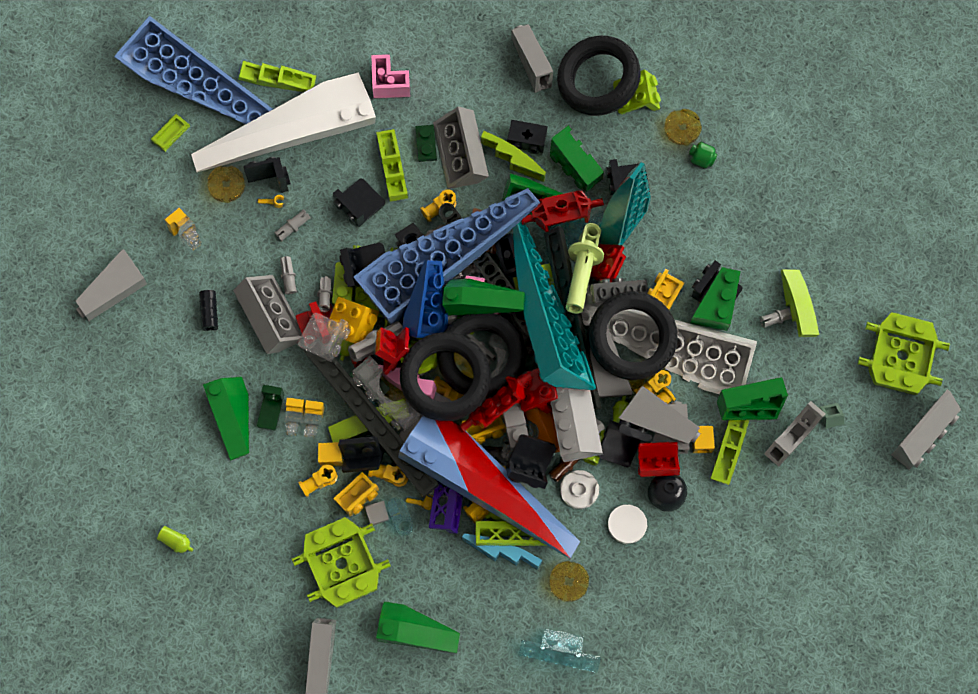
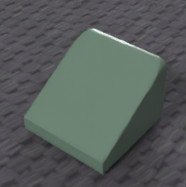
(833, 415)

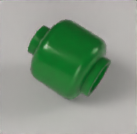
(702, 155)

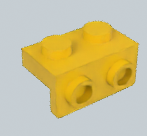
(666, 288)
(494, 430)
(356, 494)

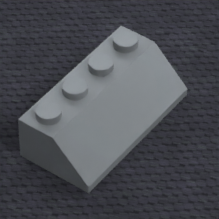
(460, 148)
(268, 313)
(576, 424)
(927, 431)

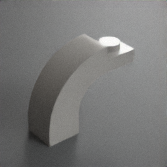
(514, 424)
(794, 434)

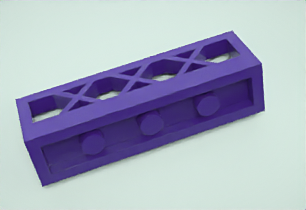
(452, 507)

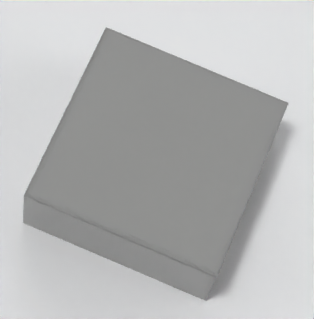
(377, 513)

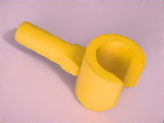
(272, 201)
(426, 503)

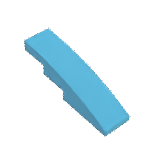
(511, 553)

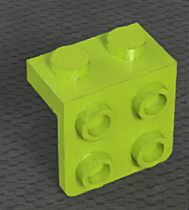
(645, 94)

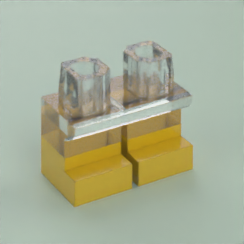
(180, 224)
(310, 420)

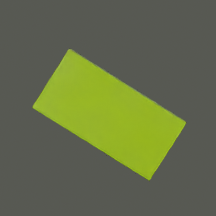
(170, 132)

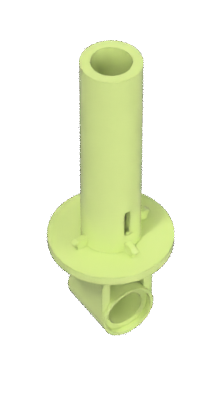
(585, 255)

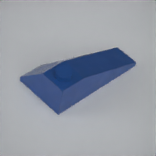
(425, 309)

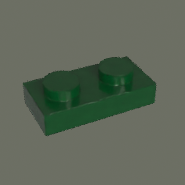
(426, 143)

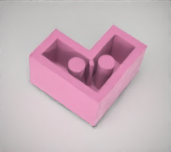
(387, 82)

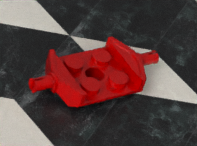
(576, 207)
(499, 403)

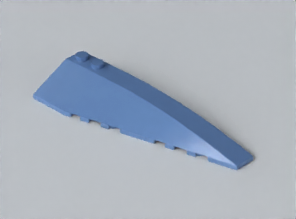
(393, 275)

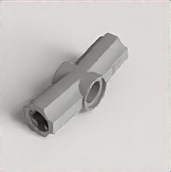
(367, 346)

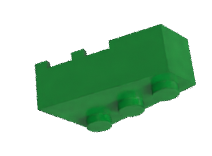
(574, 160)
(718, 304)
(753, 401)

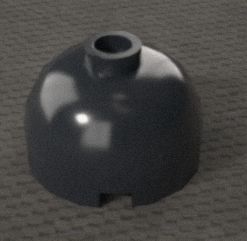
(667, 492)

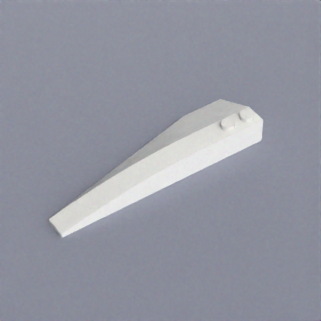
(313, 115)
(701, 353)

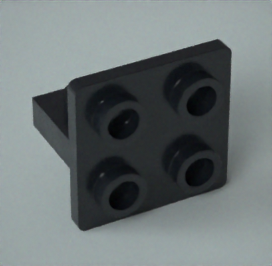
(361, 454)

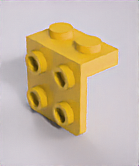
(359, 318)

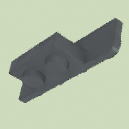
(606, 289)

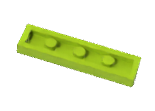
(502, 528)

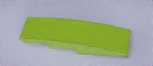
(276, 77)
(518, 160)
(392, 165)
(800, 303)
(352, 427)
(729, 451)

